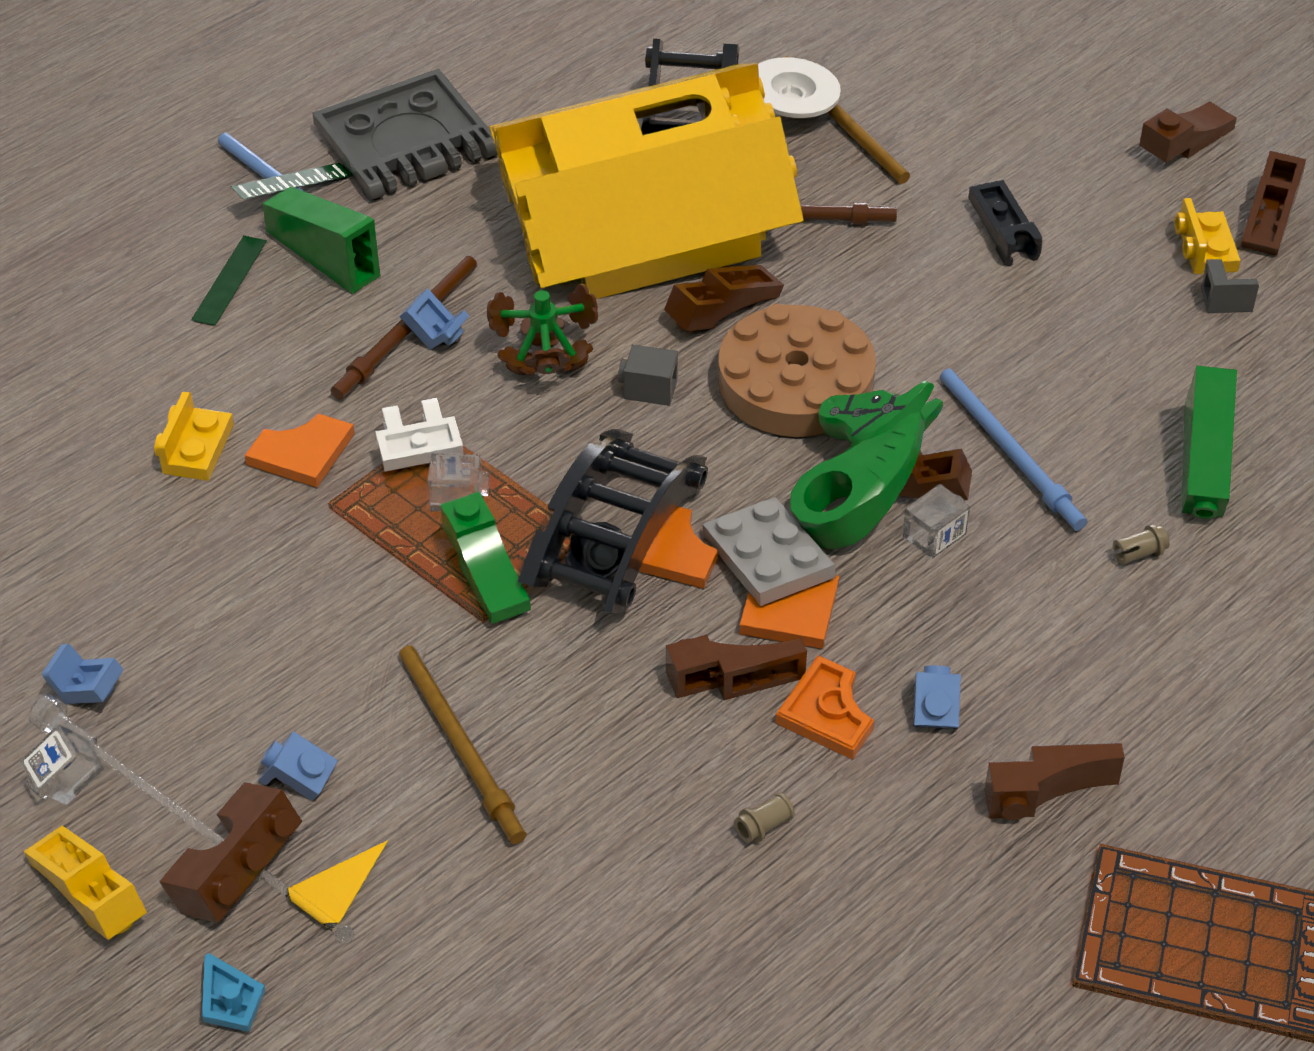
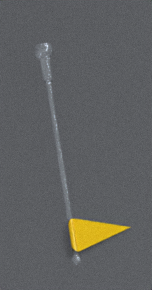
(321, 896)

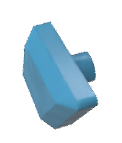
(229, 995)

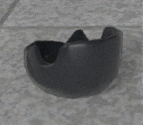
(594, 556)

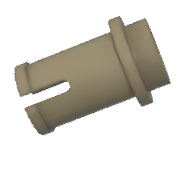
(1150, 541)
(755, 822)

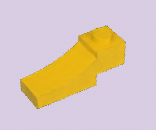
(87, 881)

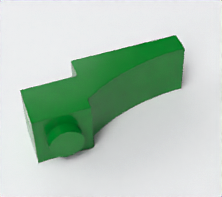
(484, 557)

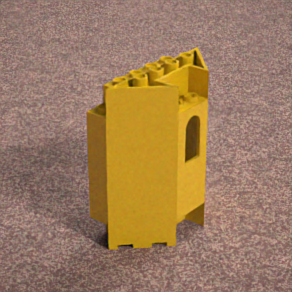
(654, 205)

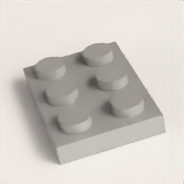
(768, 551)

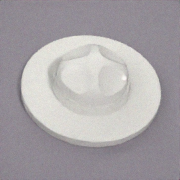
(798, 87)

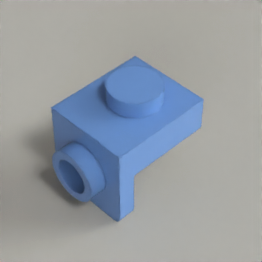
(432, 321)
(81, 679)
(937, 698)
(297, 765)

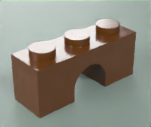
(213, 879)

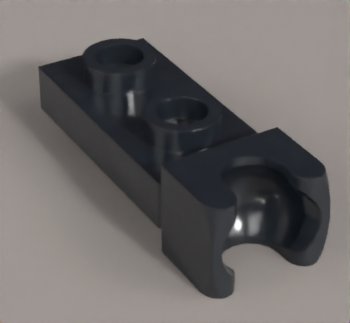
(1005, 221)

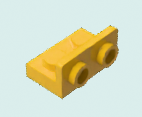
(1205, 237)
(192, 439)

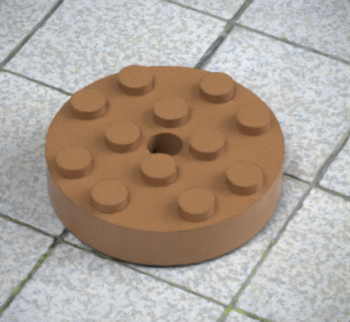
(787, 362)

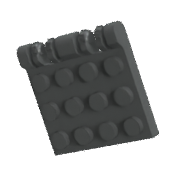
(404, 127)

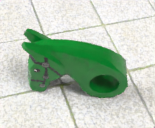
(885, 445)

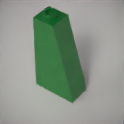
(326, 236)
(1208, 441)

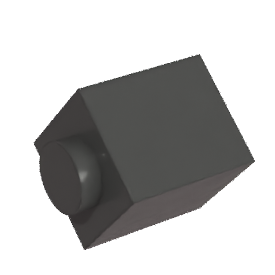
(649, 374)

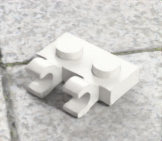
(414, 443)

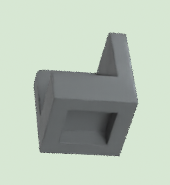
(1224, 294)

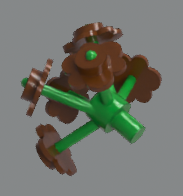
(544, 328)

